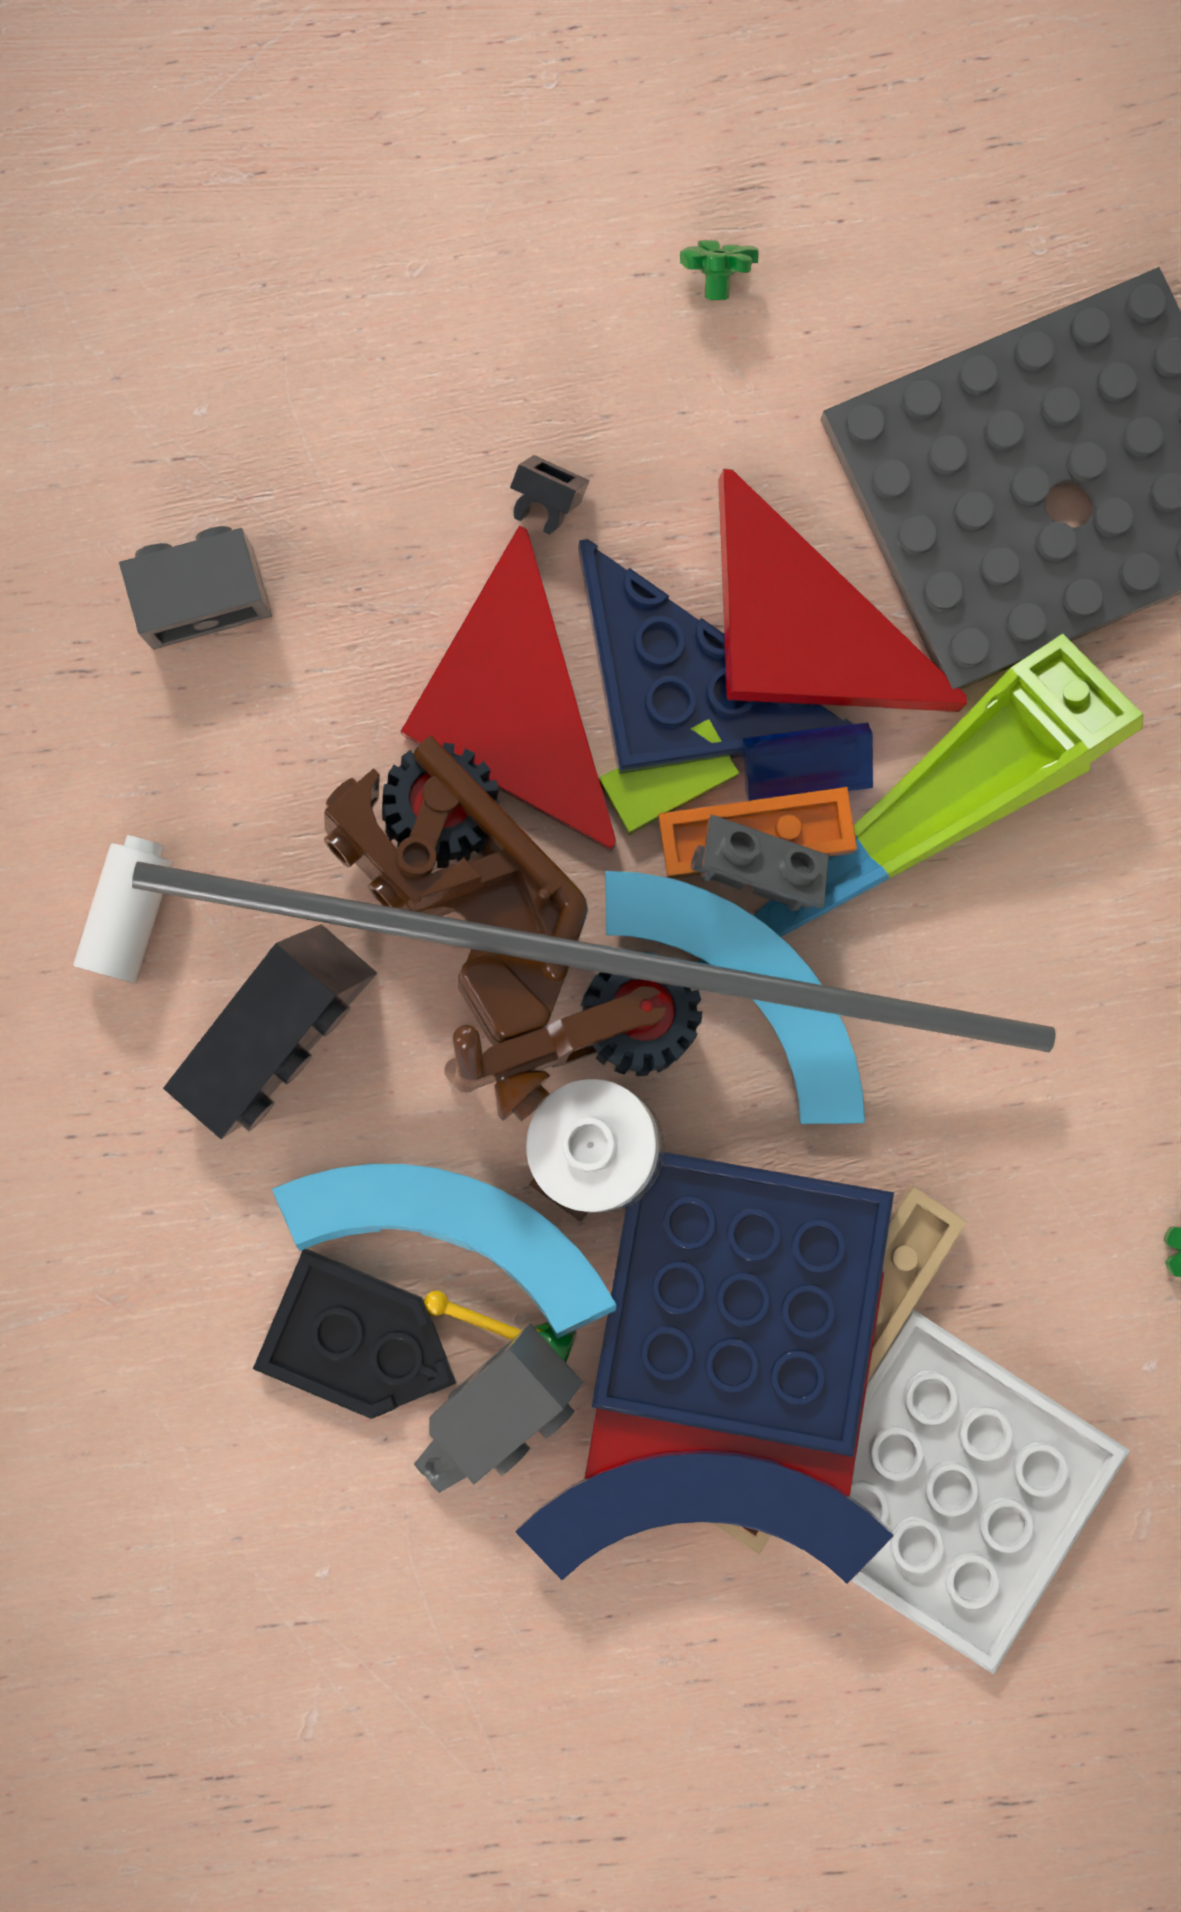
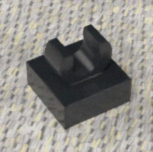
(550, 486)

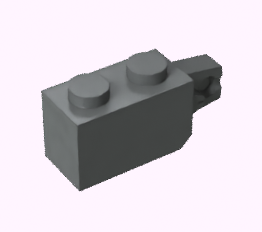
(498, 1410)

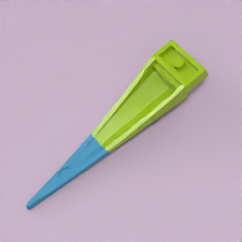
(1011, 748)

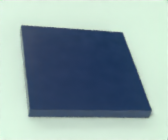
(746, 1303)

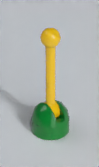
(439, 1304)

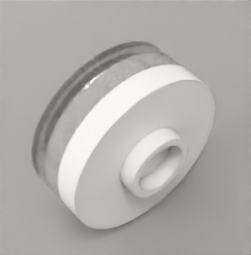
(595, 1146)

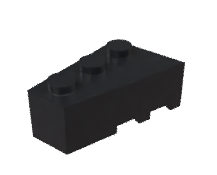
(269, 1029)

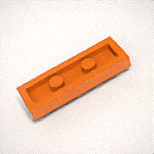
(810, 819)

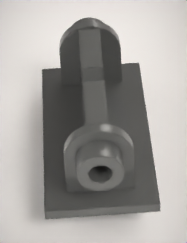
(769, 863)

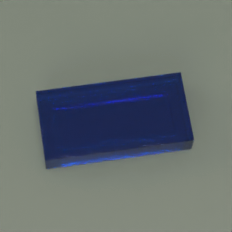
(808, 761)

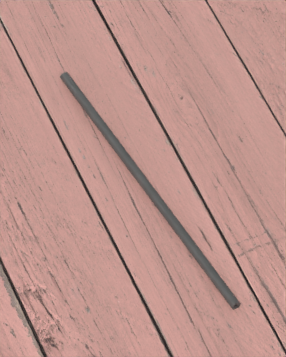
(589, 956)

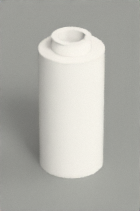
(120, 915)

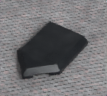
(353, 1339)

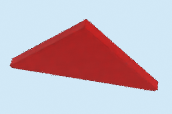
(803, 628)
(513, 701)

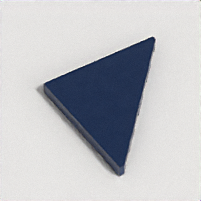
(669, 674)

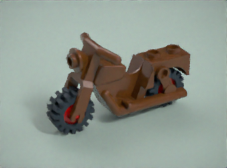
(443, 811)

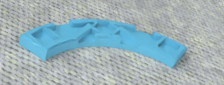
(732, 938)
(454, 1211)

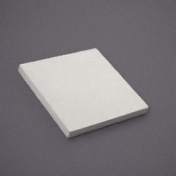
(976, 1486)

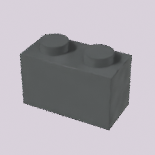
(195, 587)

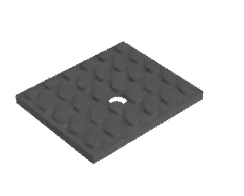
(969, 448)

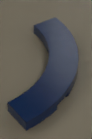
(705, 1489)

